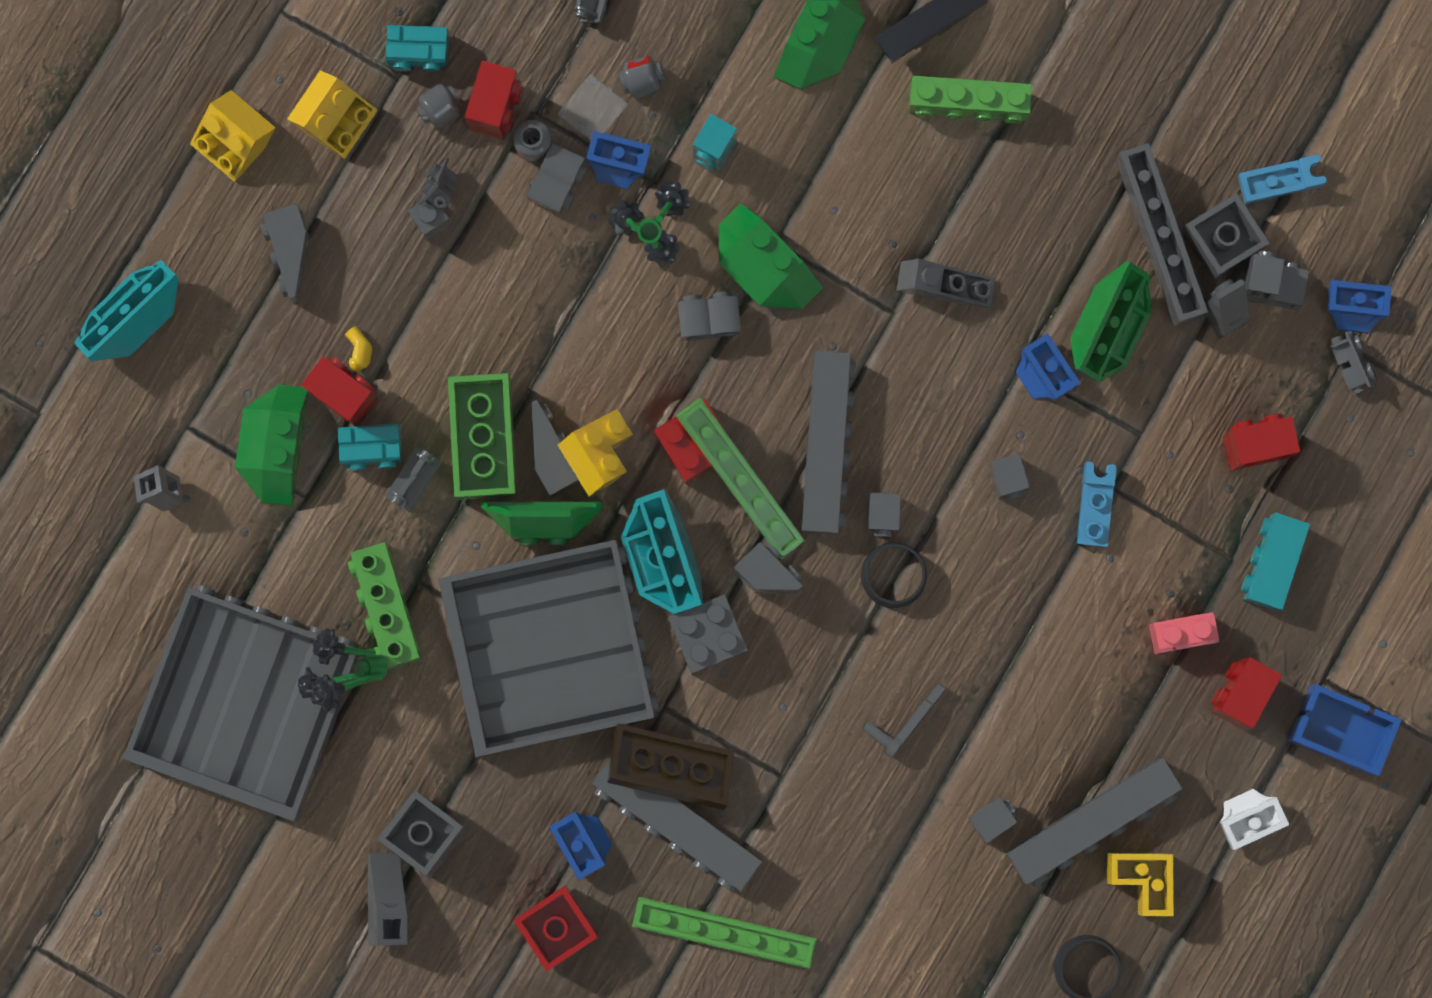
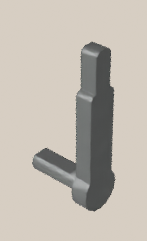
(895, 745)

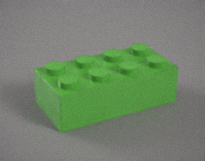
(482, 436)

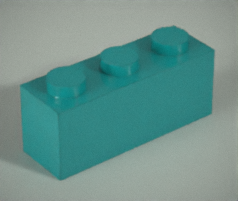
(1274, 561)

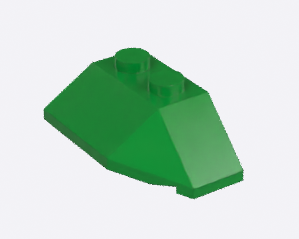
(820, 42)
(764, 262)
(1112, 322)
(272, 443)
(543, 520)

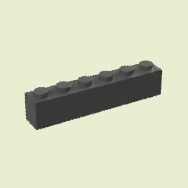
(1161, 235)
(826, 443)
(1093, 821)
(685, 831)

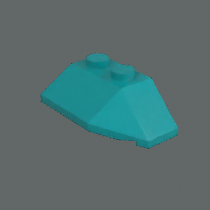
(129, 314)
(662, 554)

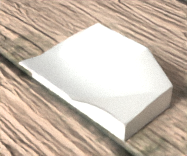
(1251, 818)

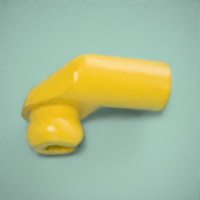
(362, 349)

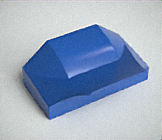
(617, 159)
(1358, 305)
(1045, 370)
(582, 842)

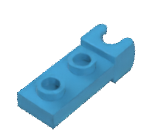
(1280, 180)
(1096, 506)

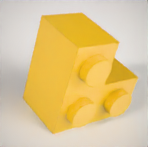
(593, 454)
(1153, 876)

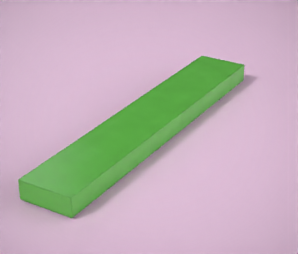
(740, 477)
(724, 932)

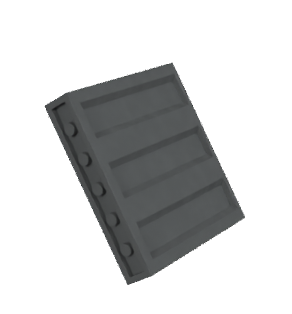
(548, 648)
(231, 705)

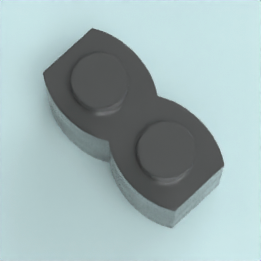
(556, 179)
(709, 317)

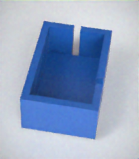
(1341, 732)

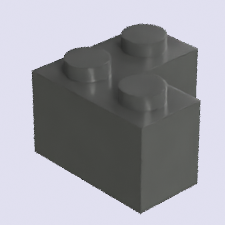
(1274, 281)

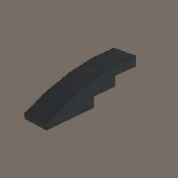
(923, 25)

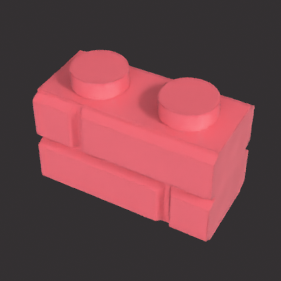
(1184, 633)

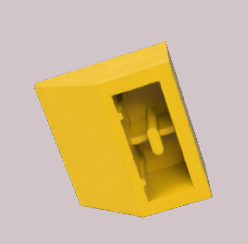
(332, 114)
(232, 134)

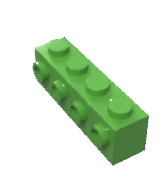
(970, 99)
(385, 605)

